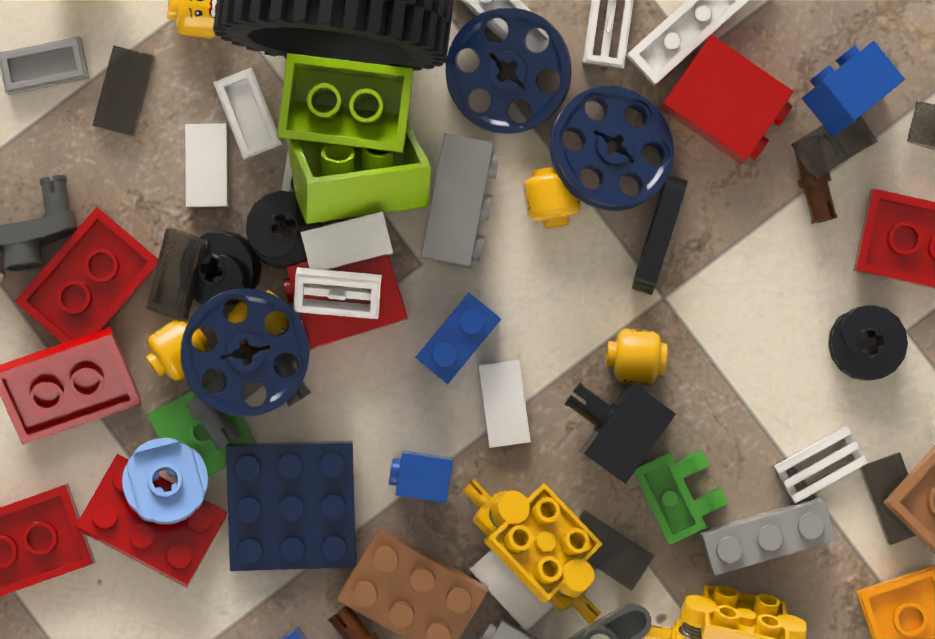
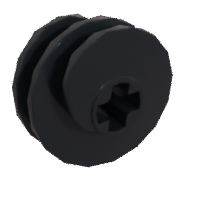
(263, 219)
(239, 265)
(884, 356)

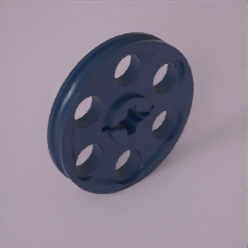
(487, 74)
(595, 141)
(252, 330)

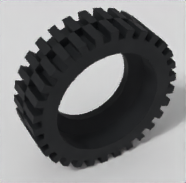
(352, 30)

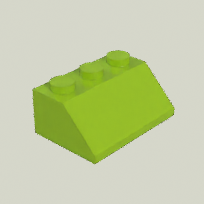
(345, 103)
(358, 182)

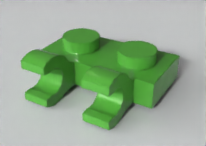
(670, 497)

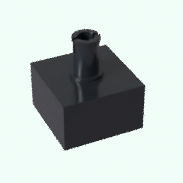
(623, 429)

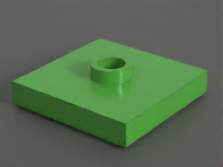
(177, 422)

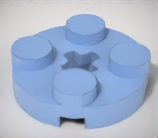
(185, 495)

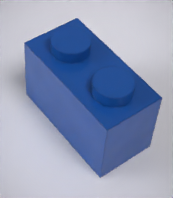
(853, 88)
(458, 338)
(421, 476)

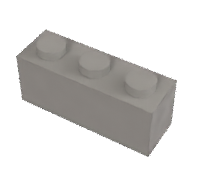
(459, 201)
(766, 536)

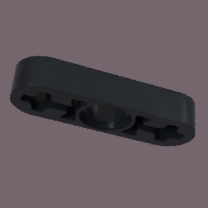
(659, 234)

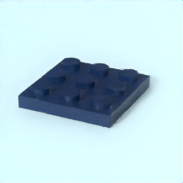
(291, 505)

